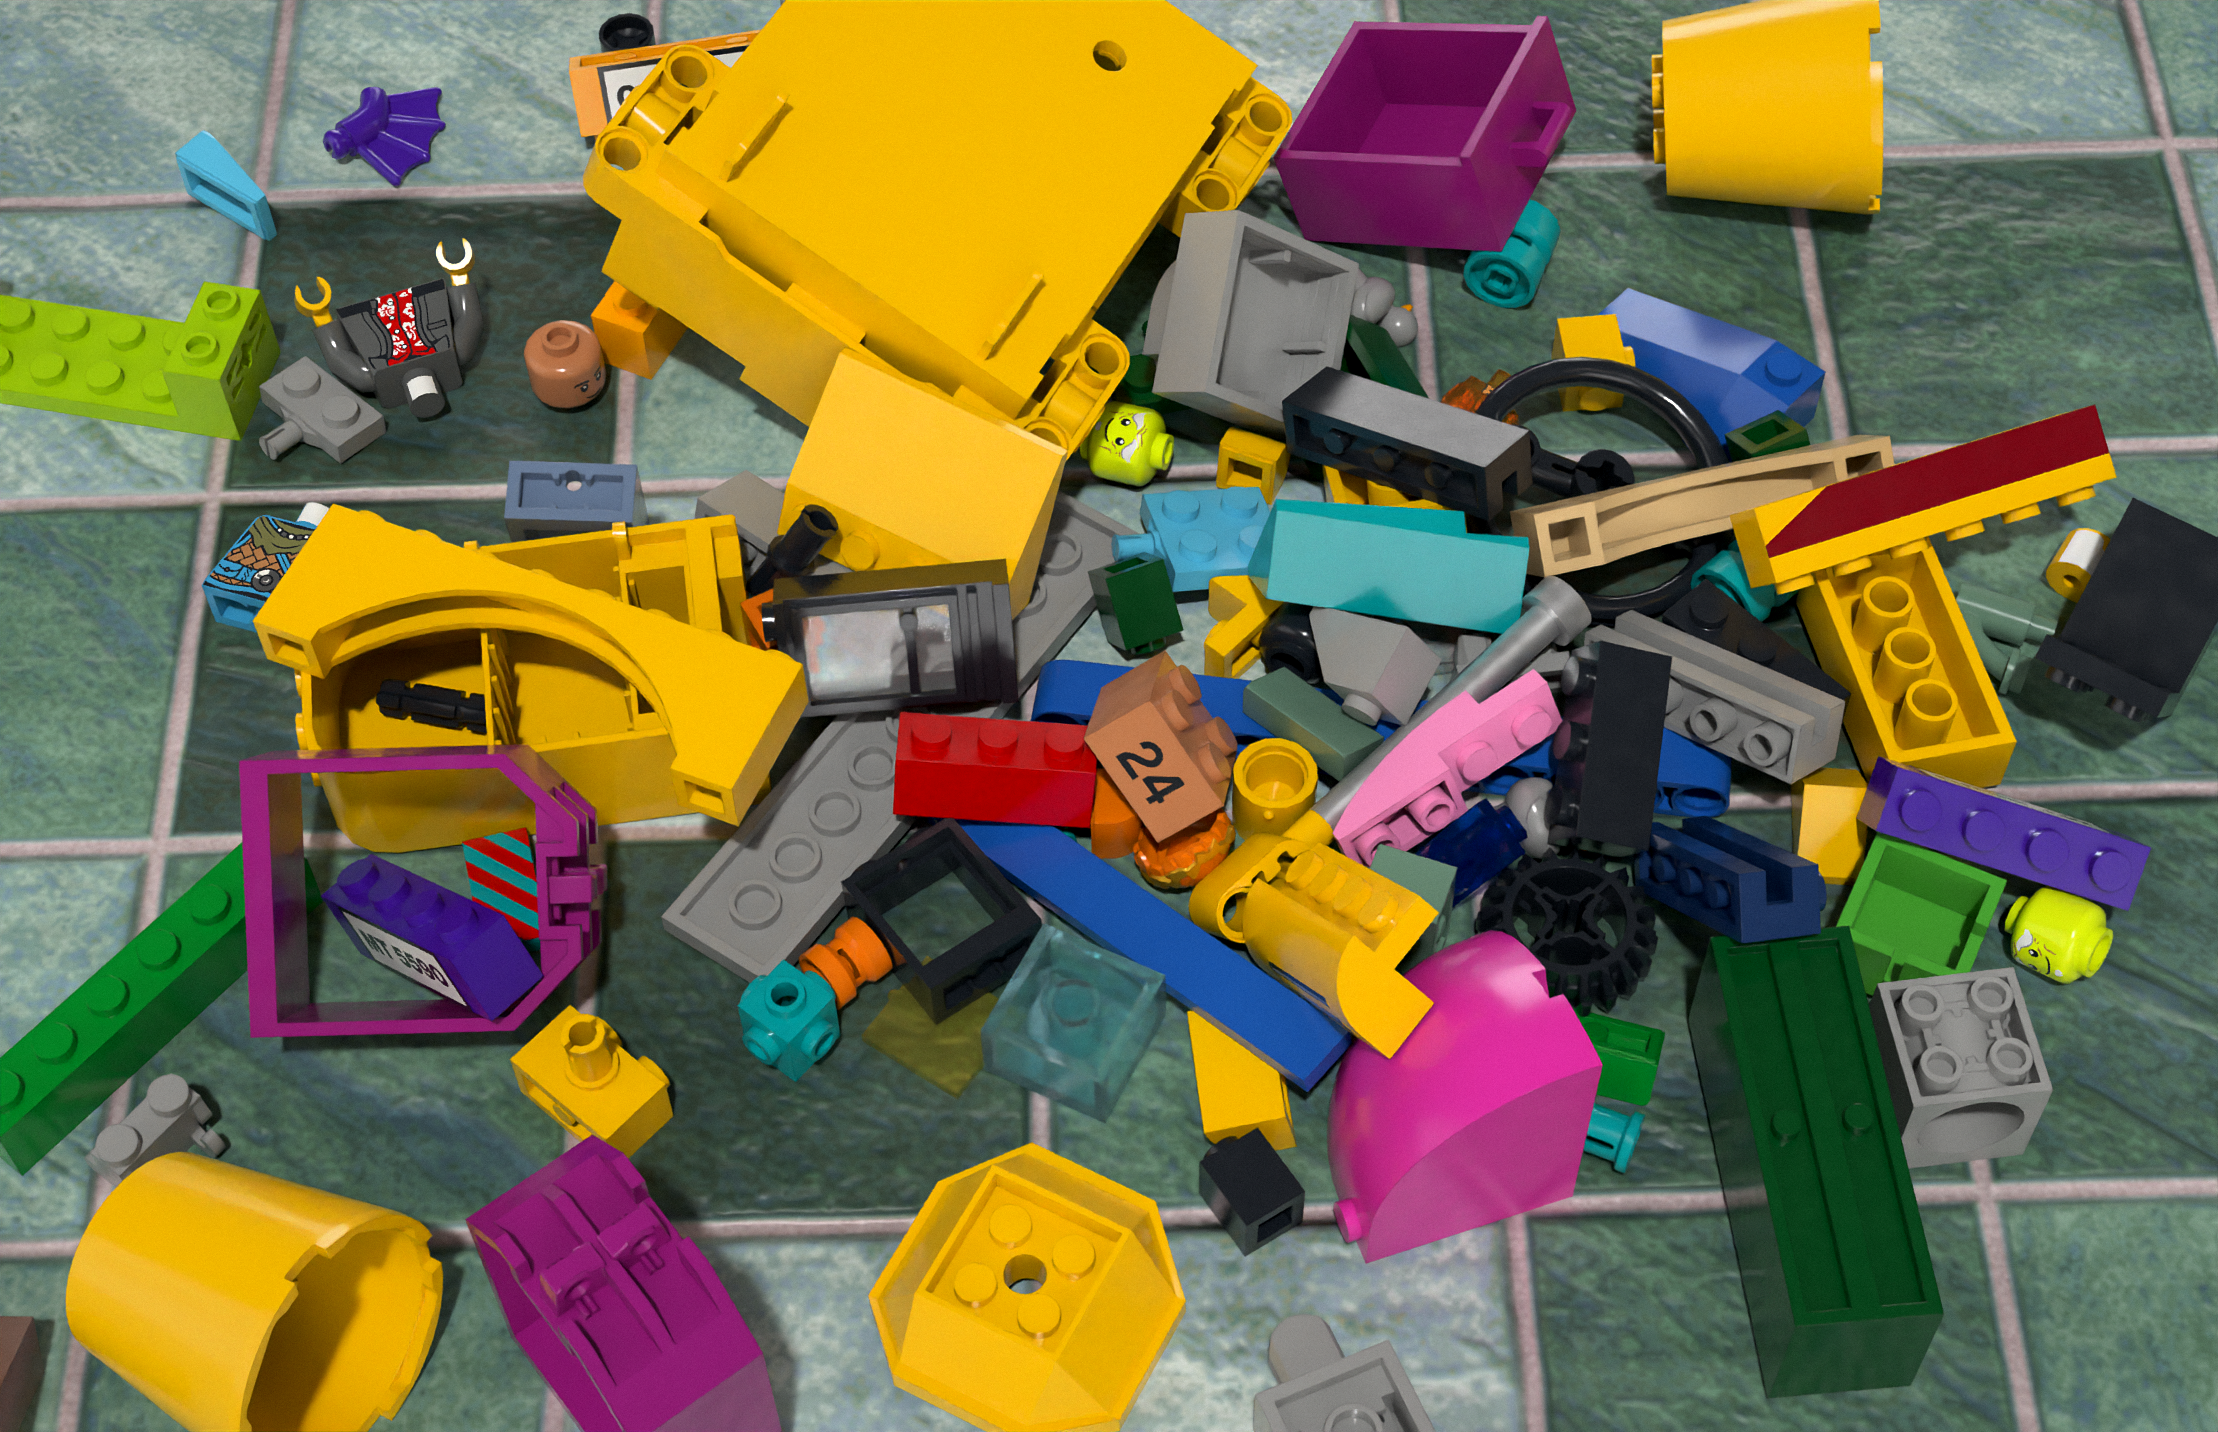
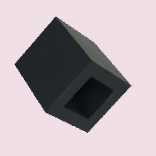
(1250, 1190)

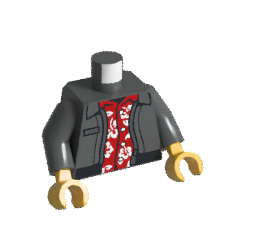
(405, 341)

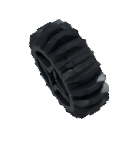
(1562, 908)

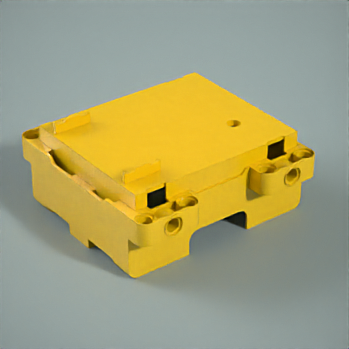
(928, 190)

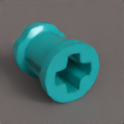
(1613, 1135)

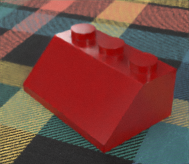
(993, 770)

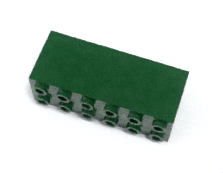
(1813, 1166)

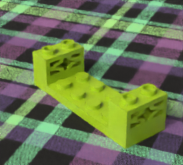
(142, 368)

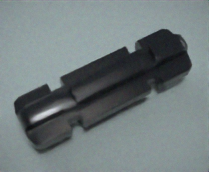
(432, 704)

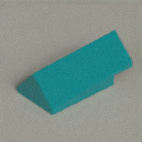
(1390, 564)

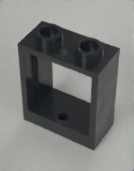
(975, 963)

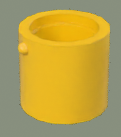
(1272, 786)

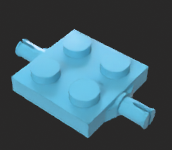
(1198, 533)

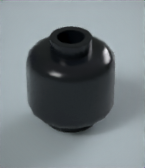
(1290, 642)

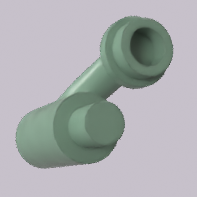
(2006, 620)

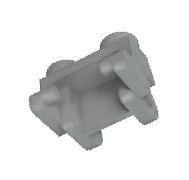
(159, 1125)

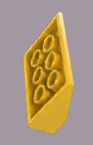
(922, 478)

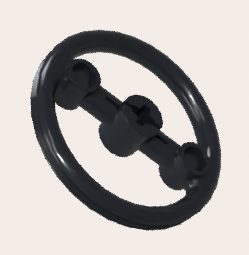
(1607, 469)

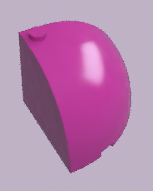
(1472, 1109)

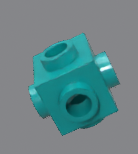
(789, 1019)

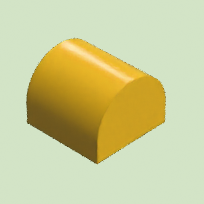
(1252, 462)

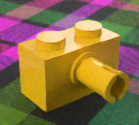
(591, 1083)

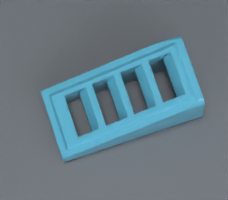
(223, 185)

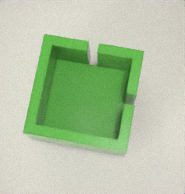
(1917, 912)

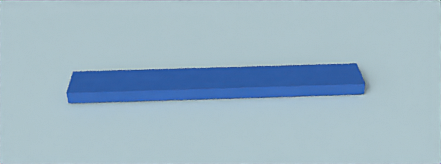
(1145, 930)

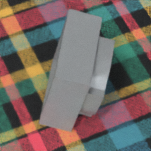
(1246, 318)

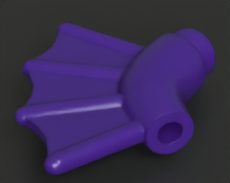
(388, 131)

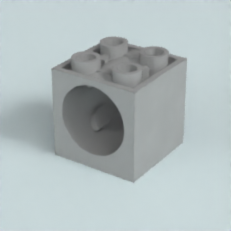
(1960, 1065)

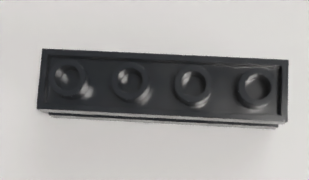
(1407, 442)

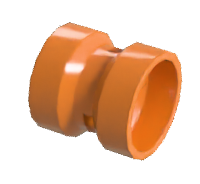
(848, 959)

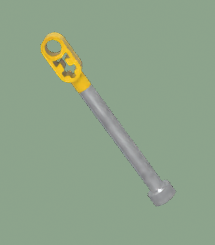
(1551, 615)

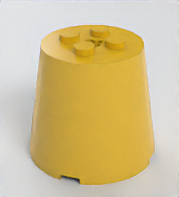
(1772, 105)
(254, 1298)

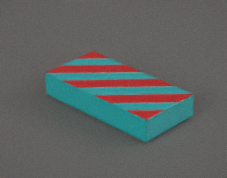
(506, 880)

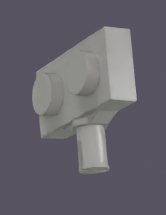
(317, 412)

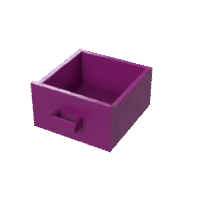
(1427, 134)

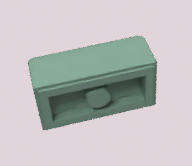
(1308, 717)

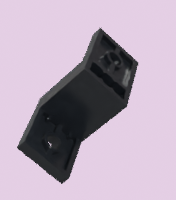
(2141, 616)

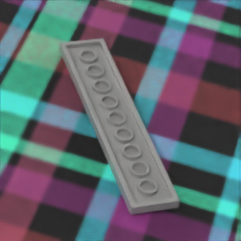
(834, 808)

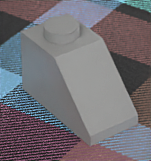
(1372, 664)

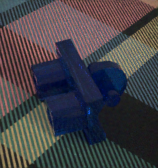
(1479, 846)

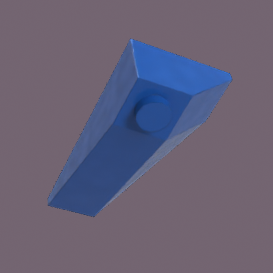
(1716, 365)

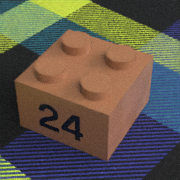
(1162, 745)

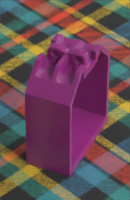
(278, 897)
(618, 1303)

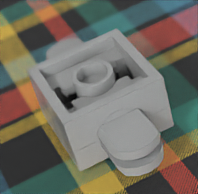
(1334, 1392)

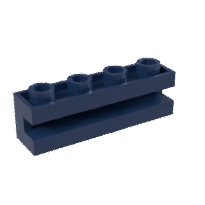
(1732, 881)

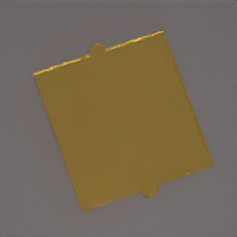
(943, 1053)

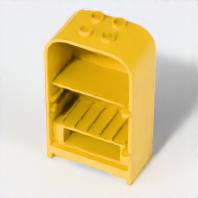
(535, 692)

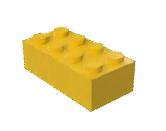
(1910, 668)

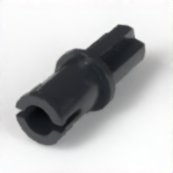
(795, 551)

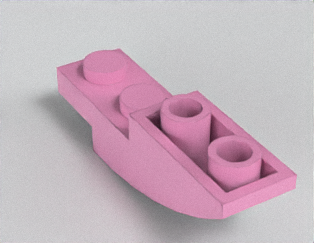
(1423, 777)

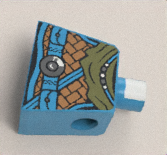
(256, 565)

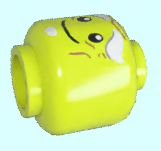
(1128, 444)
(2058, 934)

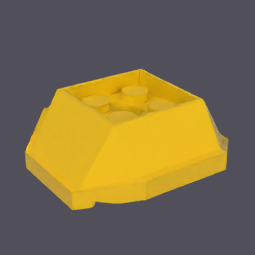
(1041, 1358)

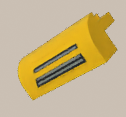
(1337, 943)

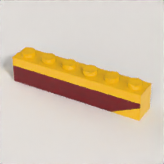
(1923, 497)

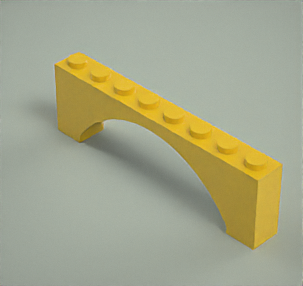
(383, 583)

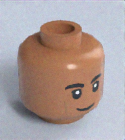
(565, 364)

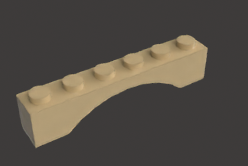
(1683, 506)

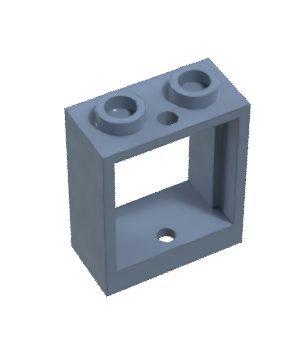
(543, 506)

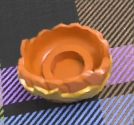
(1186, 855)

